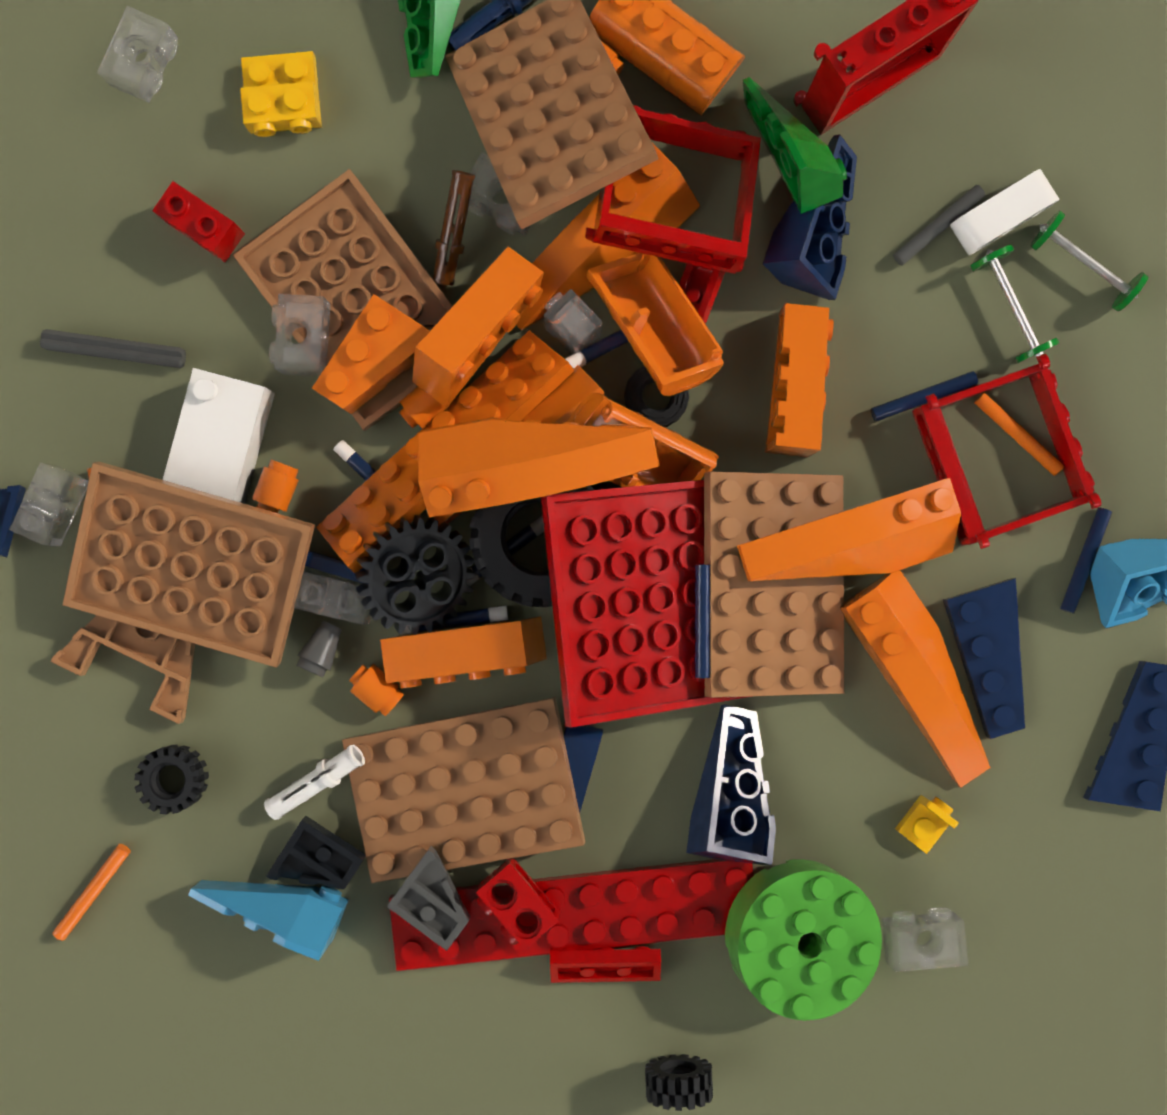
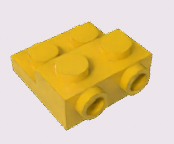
(280, 93)

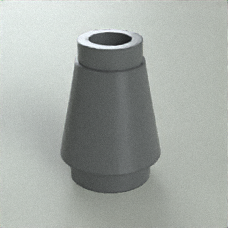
(320, 649)

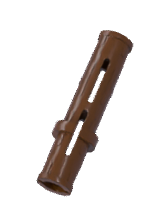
(460, 184)

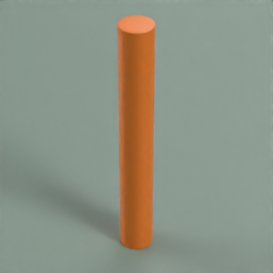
(1019, 434)
(91, 892)

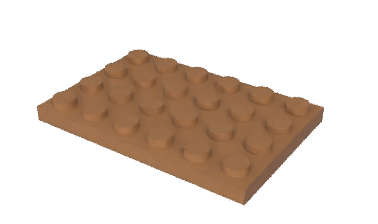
(550, 109)
(346, 252)
(187, 564)
(770, 632)
(468, 787)

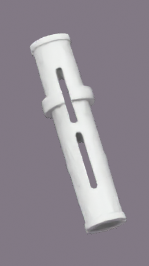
(327, 774)

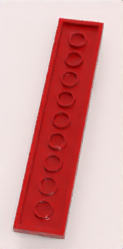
(595, 913)

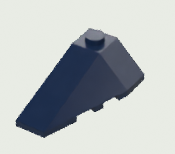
(809, 245)
(731, 803)

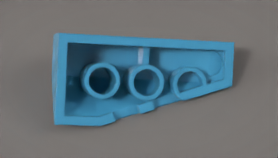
(1129, 579)
(297, 914)

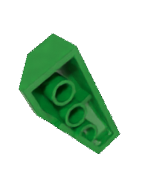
(427, 33)
(799, 154)

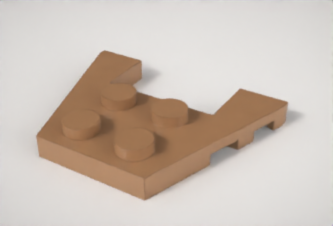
(153, 649)

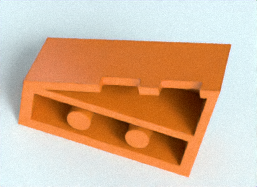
(370, 355)

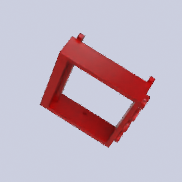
(880, 58)
(674, 242)
(947, 464)

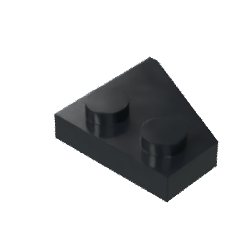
(317, 857)

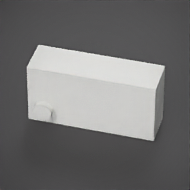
(219, 435)

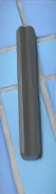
(113, 348)

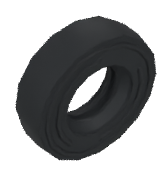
(634, 400)

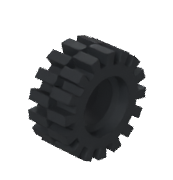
(151, 786)
(679, 1082)

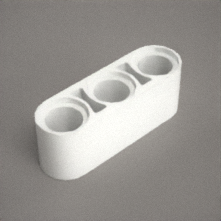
(1004, 212)

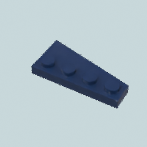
(989, 646)
(1136, 757)

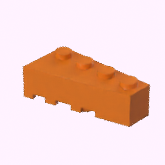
(475, 326)

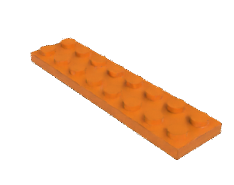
(505, 390)

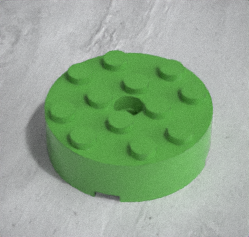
(819, 972)

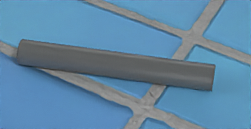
(939, 225)

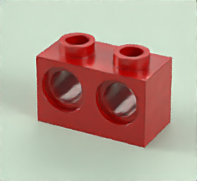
(198, 221)
(526, 898)

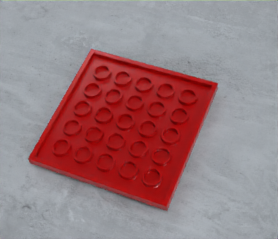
(626, 599)

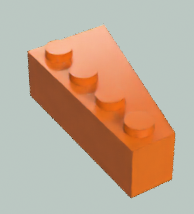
(799, 380)
(463, 651)

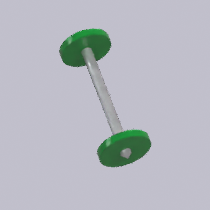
(992, 258)
(1128, 291)

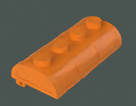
(668, 47)
(658, 321)
(677, 456)

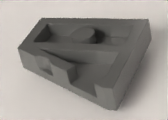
(431, 901)

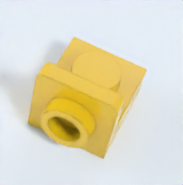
(926, 822)

